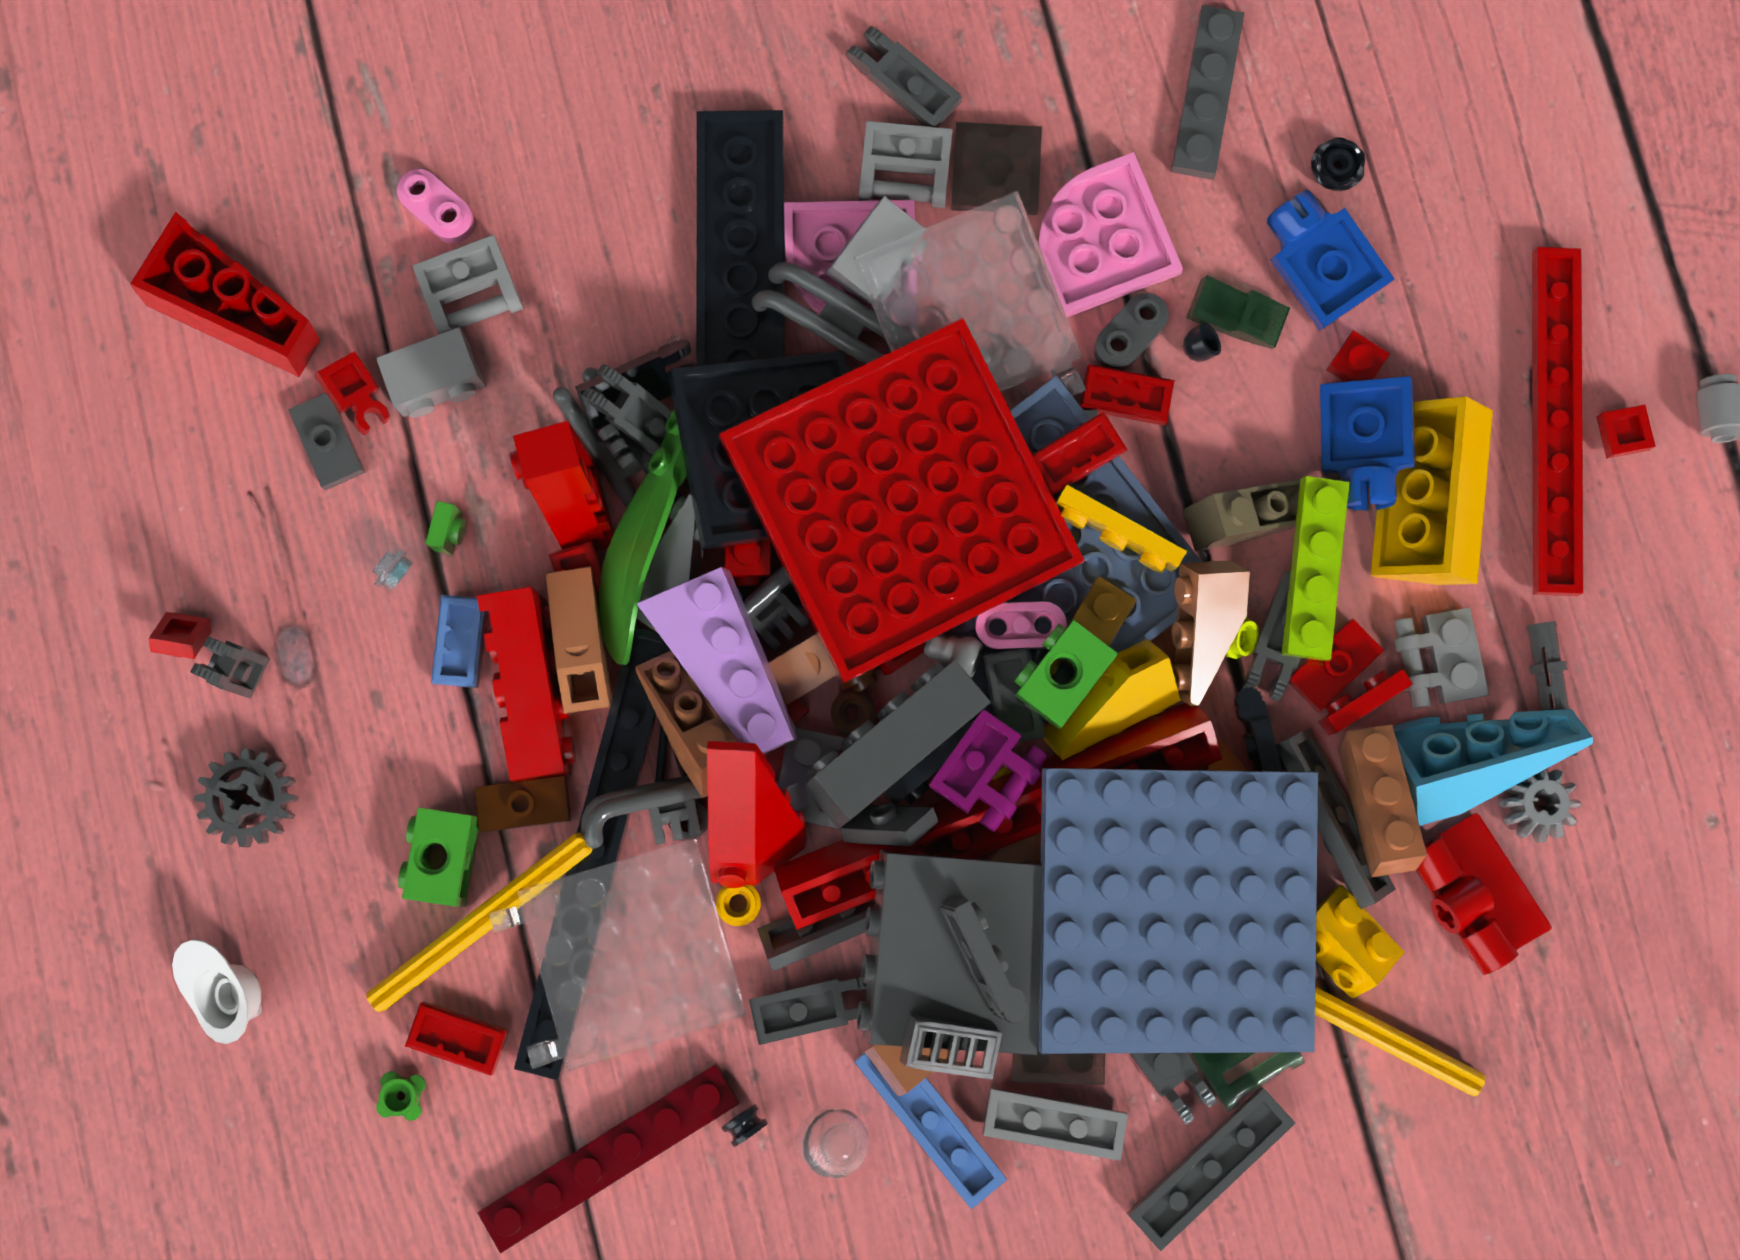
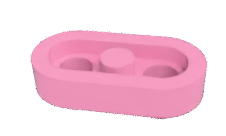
(434, 204)
(1019, 625)

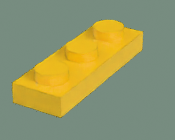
(1119, 531)

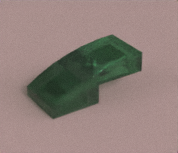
(1238, 314)

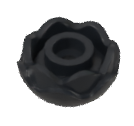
(1347, 155)

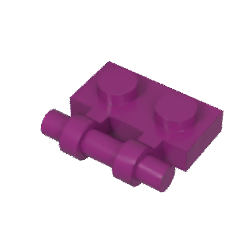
(976, 762)

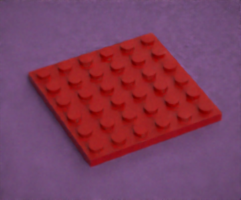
(901, 499)

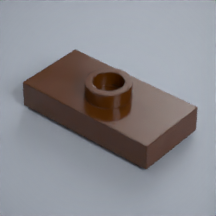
(522, 804)

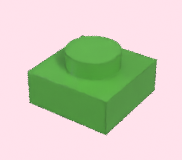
(446, 528)

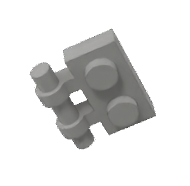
(1453, 657)

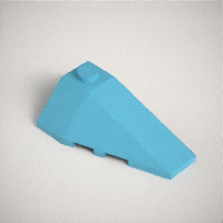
(1472, 761)

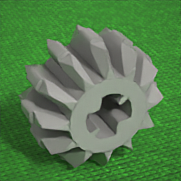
(1554, 813)

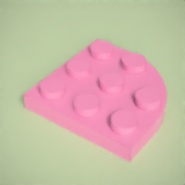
(819, 233)
(1105, 237)

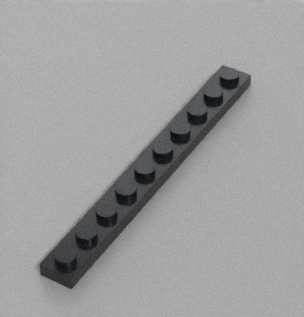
(616, 768)

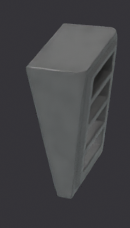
(914, 1039)

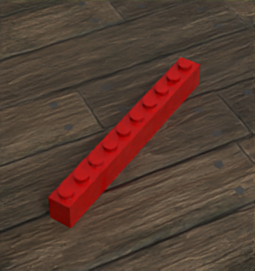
(840, 873)

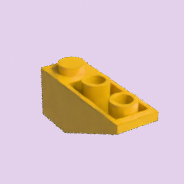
(1130, 690)

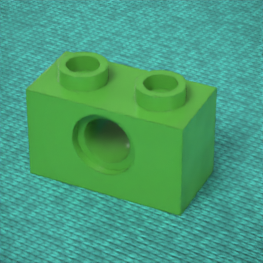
(1089, 660)
(450, 882)

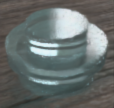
(391, 569)

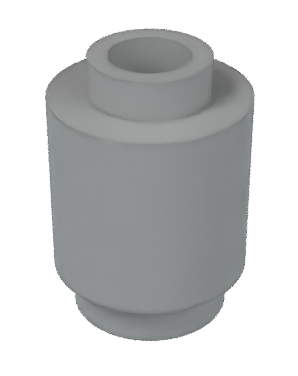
(1719, 407)

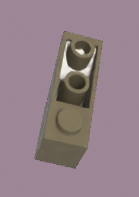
(1242, 514)

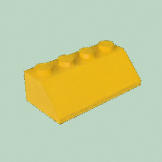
(1440, 503)

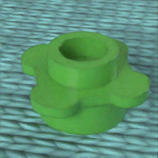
(389, 1102)

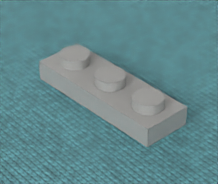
(1055, 1124)

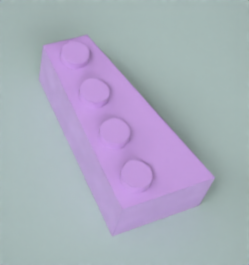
(721, 652)

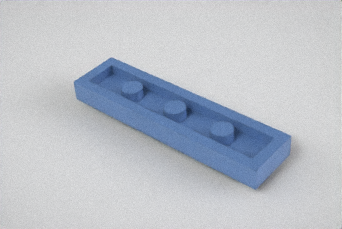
(940, 1135)

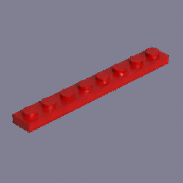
(1557, 421)

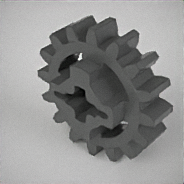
(255, 783)

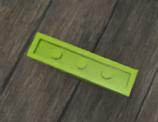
(1315, 568)

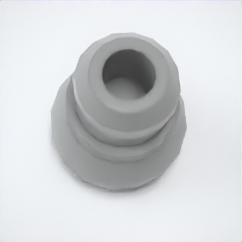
(964, 650)

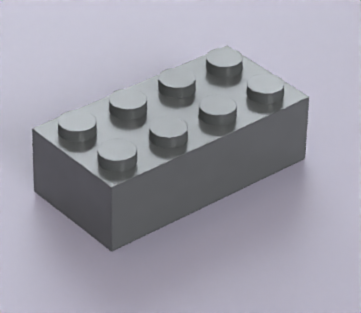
(903, 738)

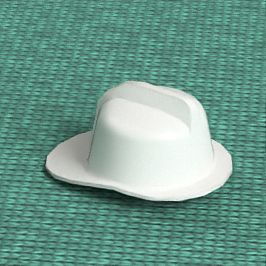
(218, 992)

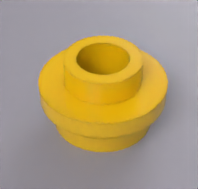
(734, 918)

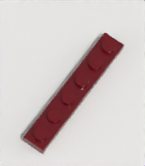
(608, 1158)

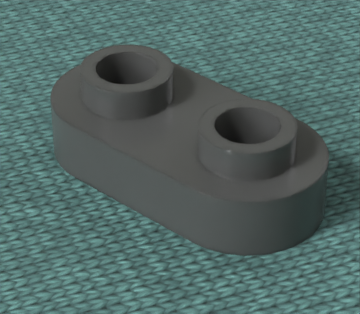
(1132, 330)

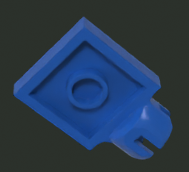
(1324, 258)
(1368, 436)

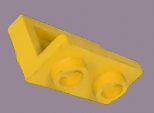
(1352, 944)

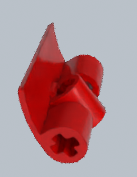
(1480, 894)

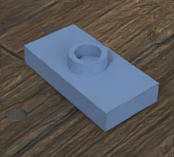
(458, 642)

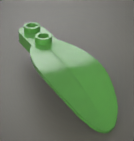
(636, 542)

